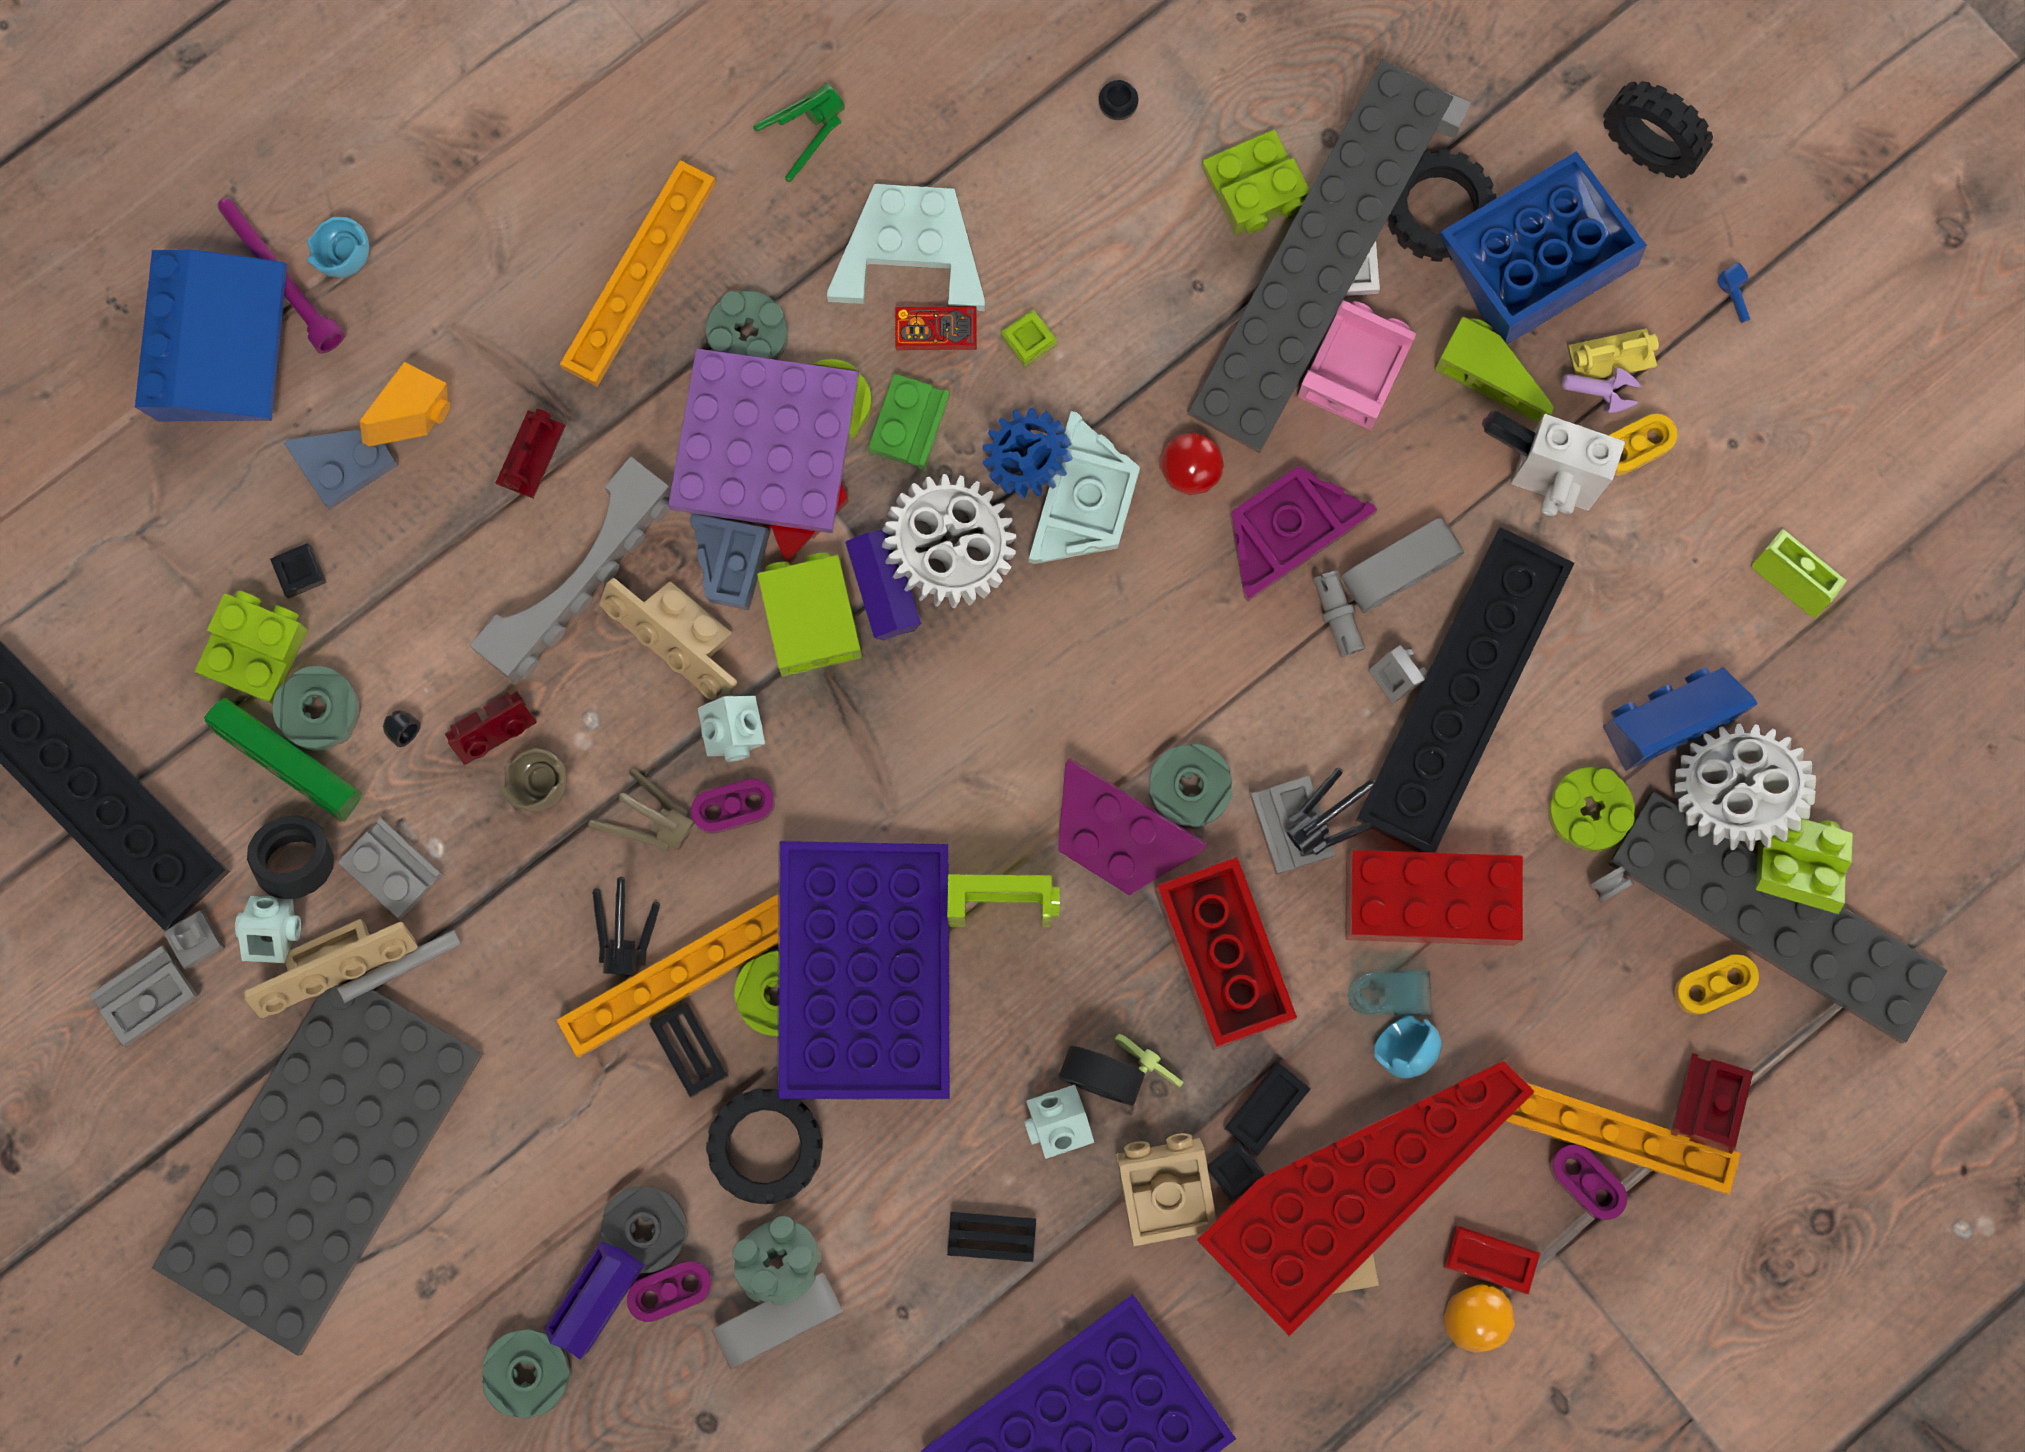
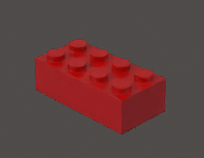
(1434, 897)
(1225, 953)

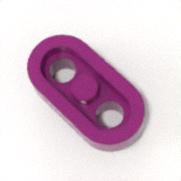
(733, 805)
(1588, 1181)
(670, 1291)

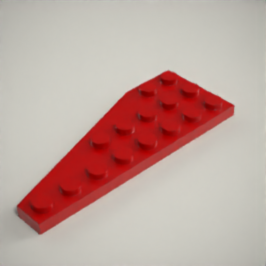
(1327, 1213)

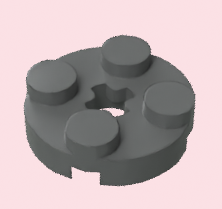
(648, 1204)

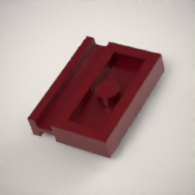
(1712, 1103)

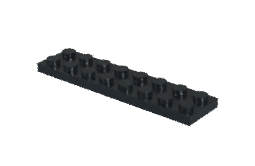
(1465, 692)
(100, 799)

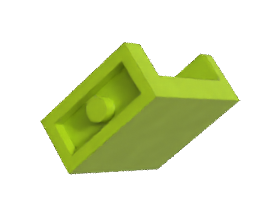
(809, 614)
(1001, 890)

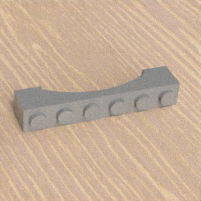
(518, 640)

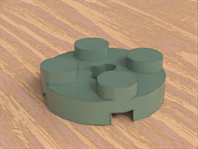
(742, 308)
(300, 691)
(1190, 761)
(765, 1243)
(500, 1374)

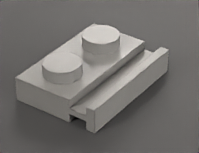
(1273, 810)
(390, 869)
(144, 996)

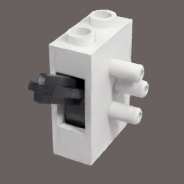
(1558, 460)

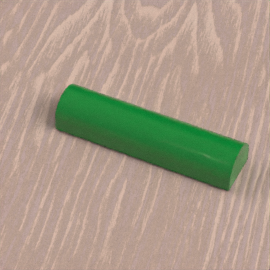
(283, 759)

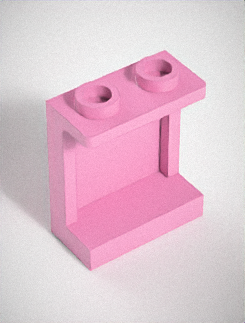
(1357, 364)

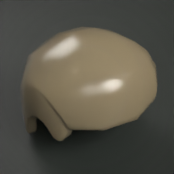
(535, 780)

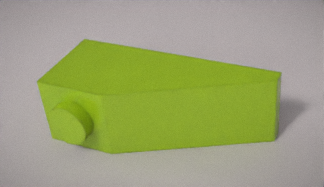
(1488, 366)

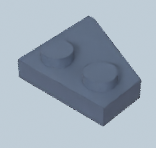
(339, 463)
(729, 559)

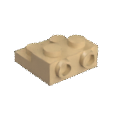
(1166, 1189)

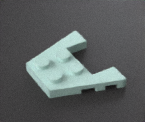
(914, 230)

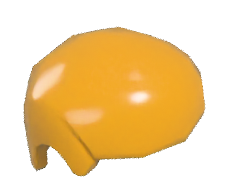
(1479, 1318)

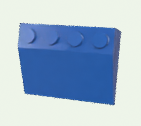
(1542, 247)
(210, 337)

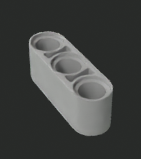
(1402, 565)
(774, 1324)

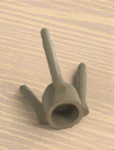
(671, 826)

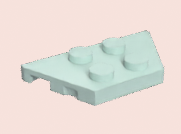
(1090, 502)

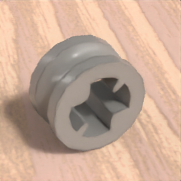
(1611, 884)

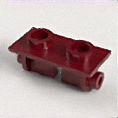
(530, 453)
(474, 738)

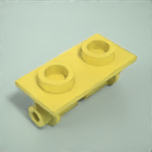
(1625, 351)

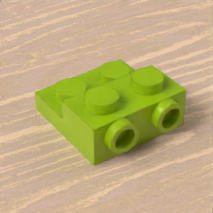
(1256, 183)
(251, 646)
(1807, 865)

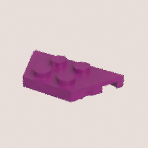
(1290, 526)
(1118, 833)

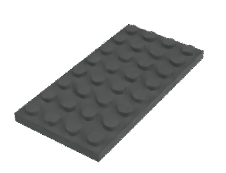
(317, 1164)

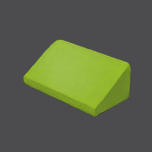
(1798, 574)

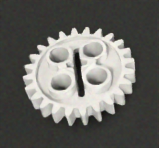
(963, 574)
(1745, 787)

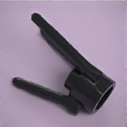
(1309, 831)
(619, 955)

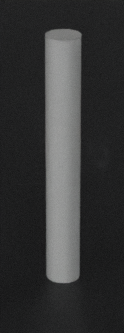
(396, 968)

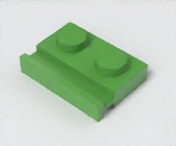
(909, 421)

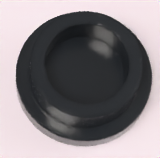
(1118, 100)

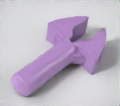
(1603, 388)

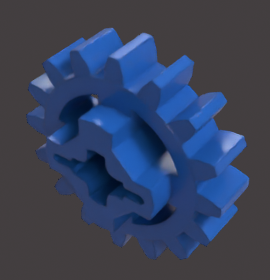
(1011, 449)

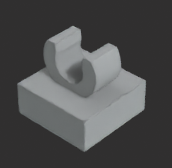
(1397, 673)
(193, 940)

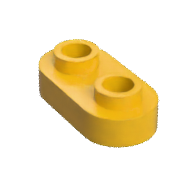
(1638, 449)
(1715, 986)

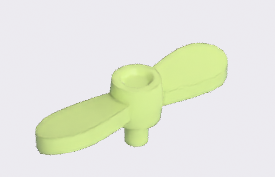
(1147, 1060)

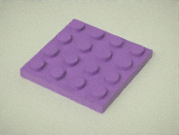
(764, 440)

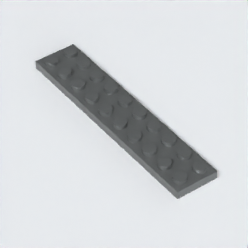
(1320, 256)

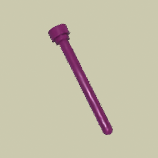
(323, 332)

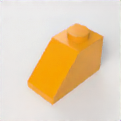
(405, 407)

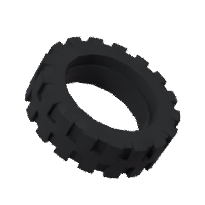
(1671, 115)
(1437, 165)
(719, 1143)

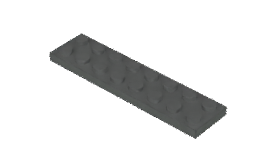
(1822, 949)

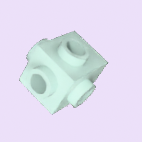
(731, 727)
(267, 929)
(1058, 1122)

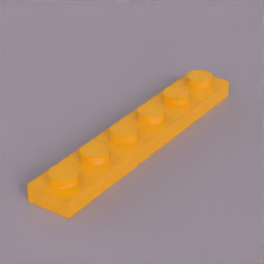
(638, 273)
(672, 979)
(1626, 1139)

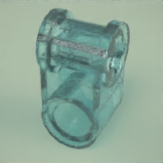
(1398, 993)

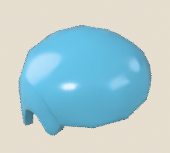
(338, 247)
(1408, 1047)

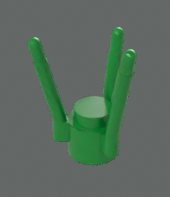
(819, 107)

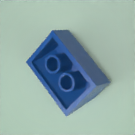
(1676, 716)

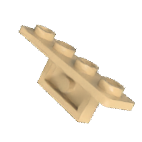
(676, 632)
(329, 962)

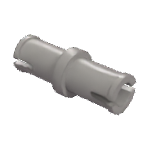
(1338, 613)

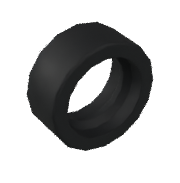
(279, 833)
(1101, 1075)

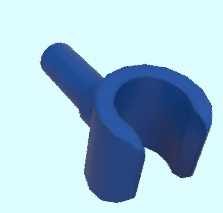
(1729, 282)

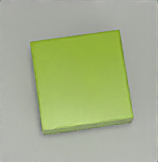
(1028, 338)

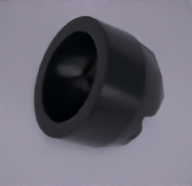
(401, 728)

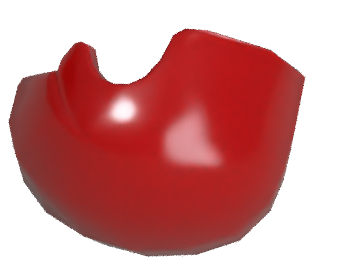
(1191, 463)

